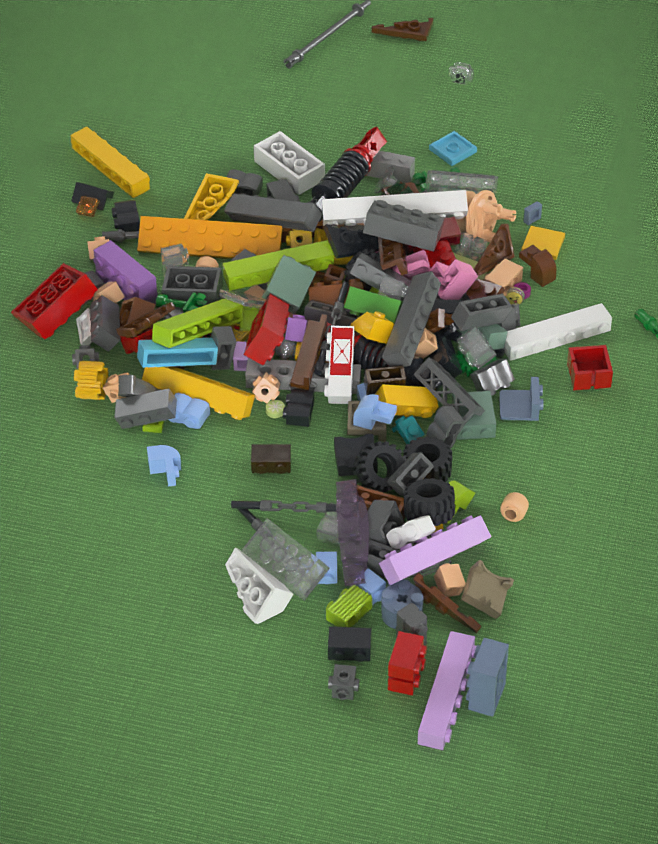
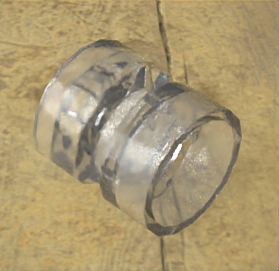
(471, 246)

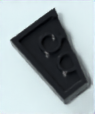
(349, 242)

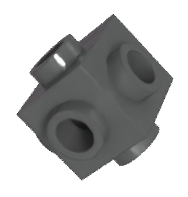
(84, 350)
(343, 682)

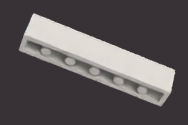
(557, 331)

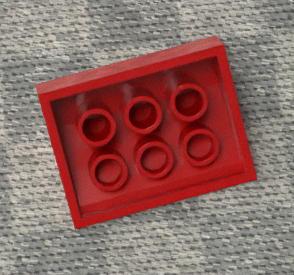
(55, 300)

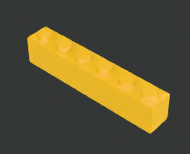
(110, 162)
(218, 395)

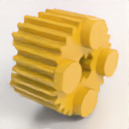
(91, 379)

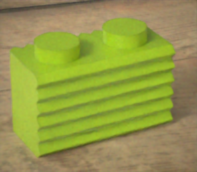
(349, 607)

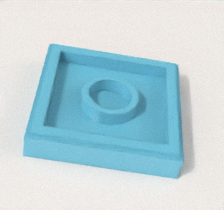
(453, 148)

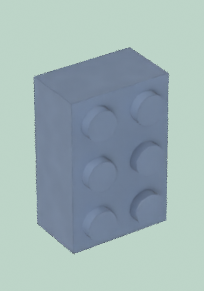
(487, 676)

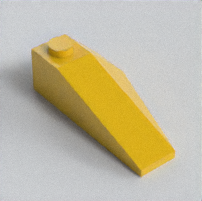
(374, 326)

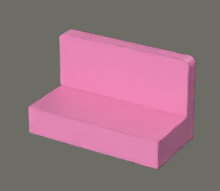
(416, 263)

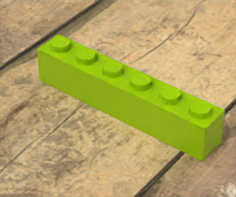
(260, 268)
(196, 323)

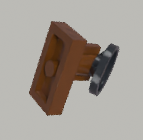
(438, 320)

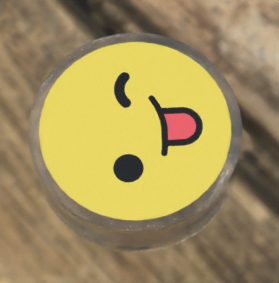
(515, 295)

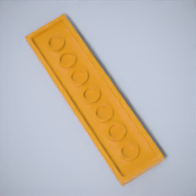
(208, 237)

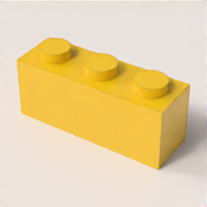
(409, 400)

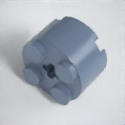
(396, 597)

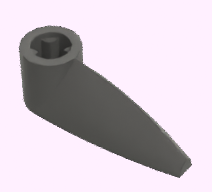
(130, 386)

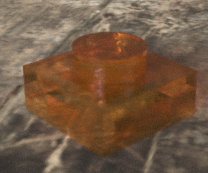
(87, 206)

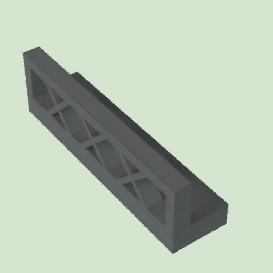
(450, 383)

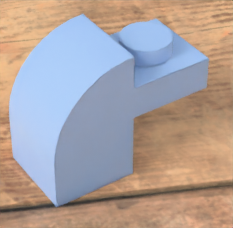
(373, 410)
(164, 459)

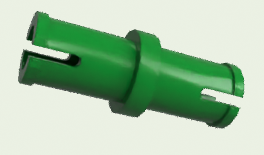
(649, 322)

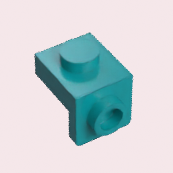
(408, 429)

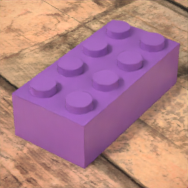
(117, 266)

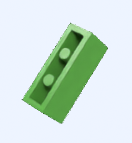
(363, 301)

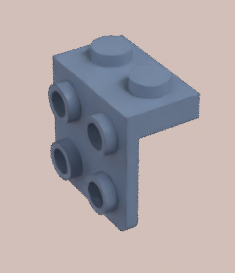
(522, 403)

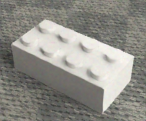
(289, 161)

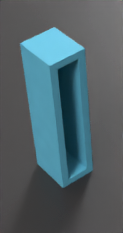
(194, 352)

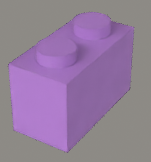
(296, 328)

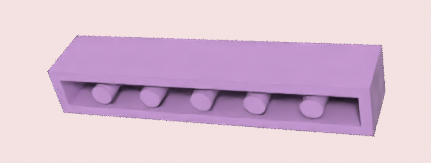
(434, 550)
(446, 691)

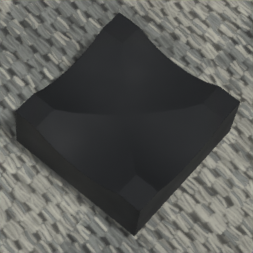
(347, 449)

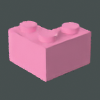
(454, 279)

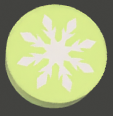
(275, 408)

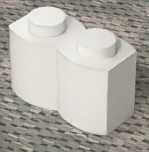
(410, 532)

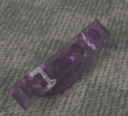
(352, 532)

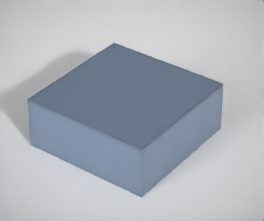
(532, 213)

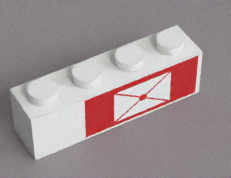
(340, 364)

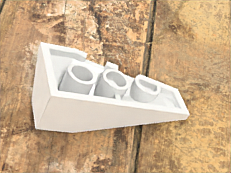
(258, 589)

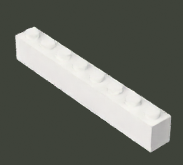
(354, 210)

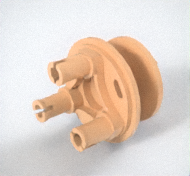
(483, 214)

